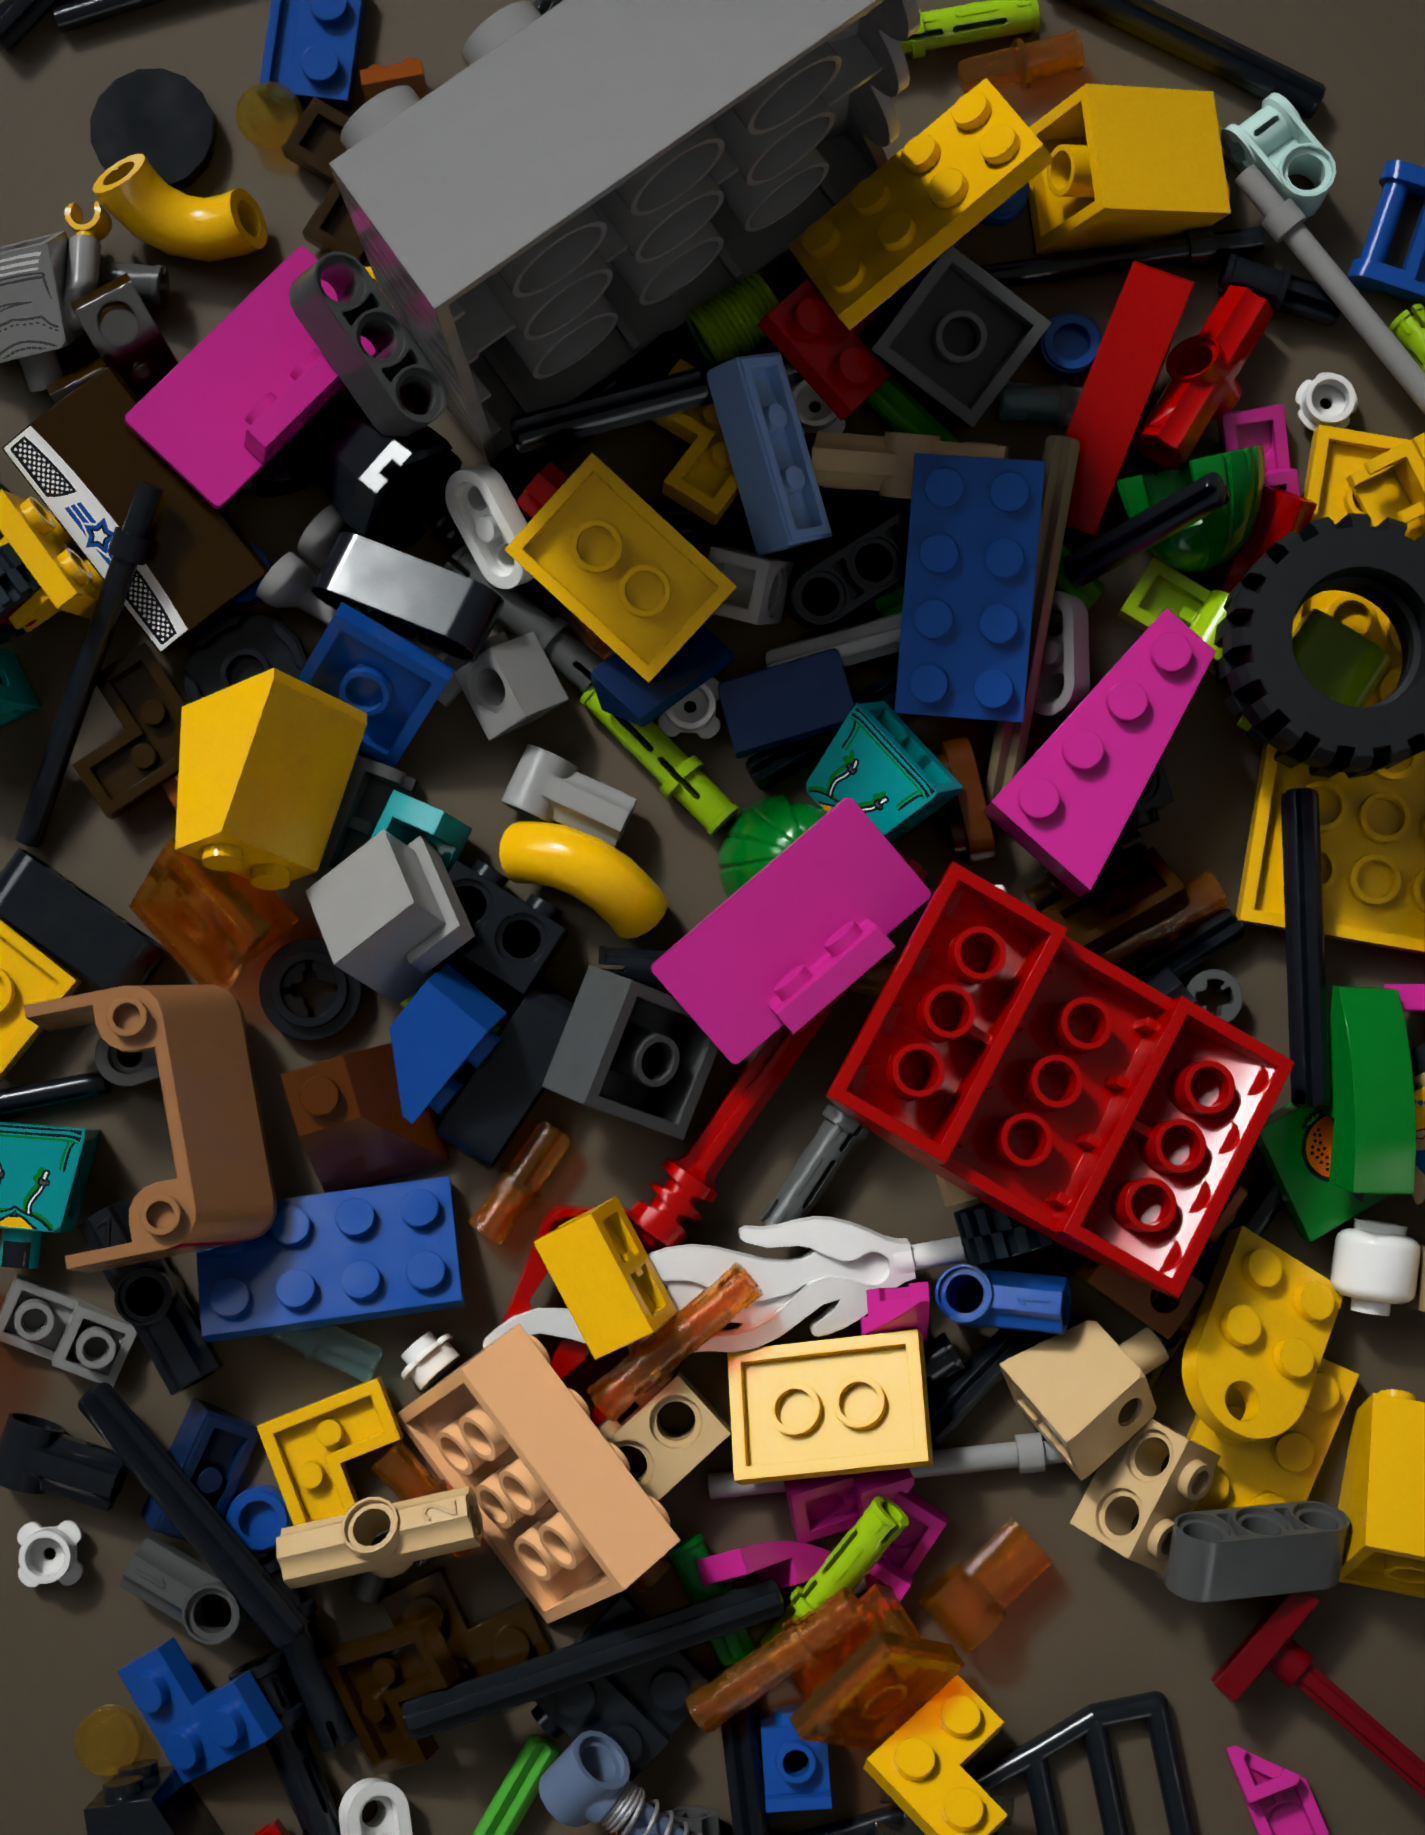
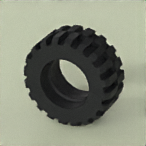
(1261, 659)

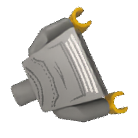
(37, 291)

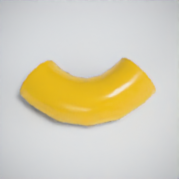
(178, 222)
(586, 870)

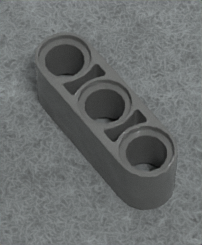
(366, 312)
(1256, 1551)

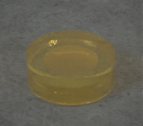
(268, 114)
(108, 1739)

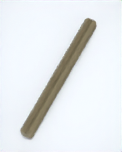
(1012, 737)

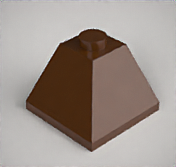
(354, 1121)

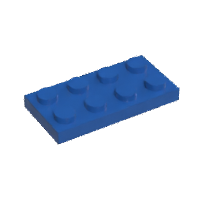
(969, 587)
(336, 1262)

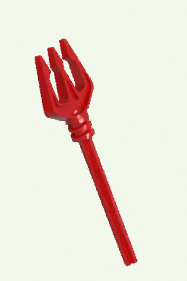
(689, 1176)

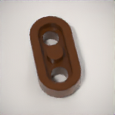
(970, 828)

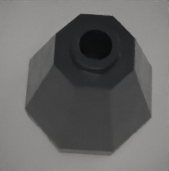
(377, 479)

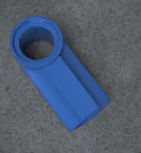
(1009, 1299)

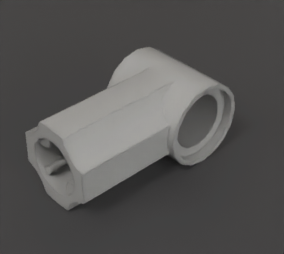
(554, 791)

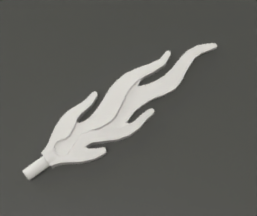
(837, 1269)

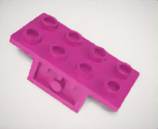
(240, 390)
(793, 933)

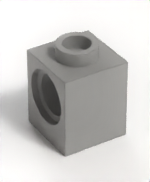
(760, 585)
(510, 684)

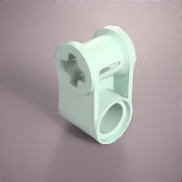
(1282, 147)

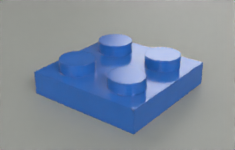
(378, 675)

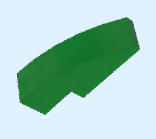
(1370, 1092)

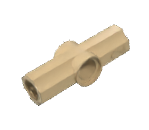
(883, 461)
(343, 1547)

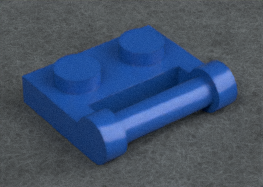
(1370, 271)

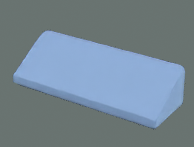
(768, 452)

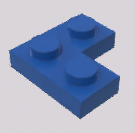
(193, 1725)

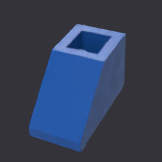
(437, 1036)

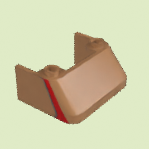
(211, 1111)

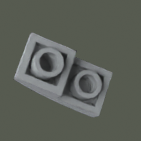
(65, 1330)

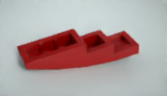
(1122, 386)

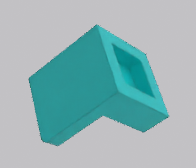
(410, 818)

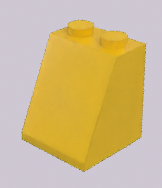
(1127, 168)
(264, 777)
(1386, 1495)

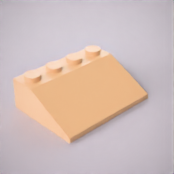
(543, 1476)

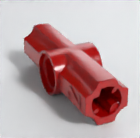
(1203, 377)

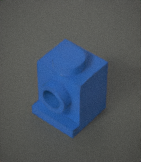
(792, 1787)

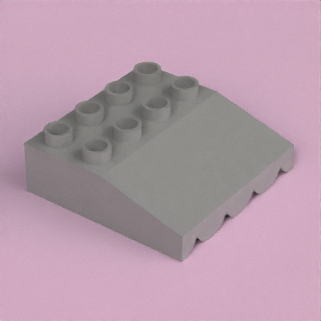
(609, 179)

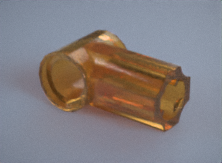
(972, 1597)

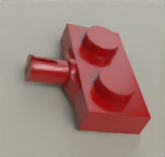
(825, 349)

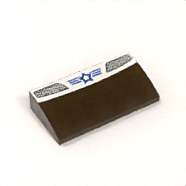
(86, 474)

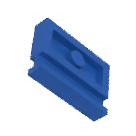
(314, 48)

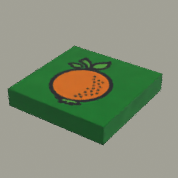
(1298, 1155)

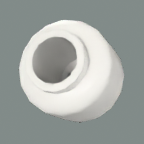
(1375, 1266)

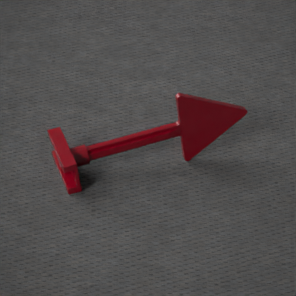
(1273, 1648)

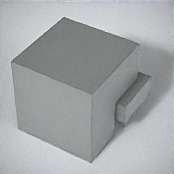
(390, 914)

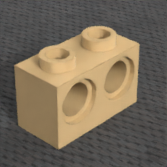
(667, 1454)
(1134, 1484)

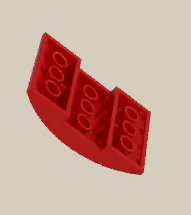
(1059, 1084)

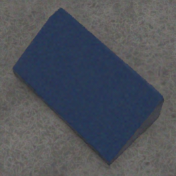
(632, 698)
(786, 702)
(213, 1453)

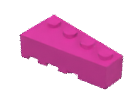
(1095, 765)

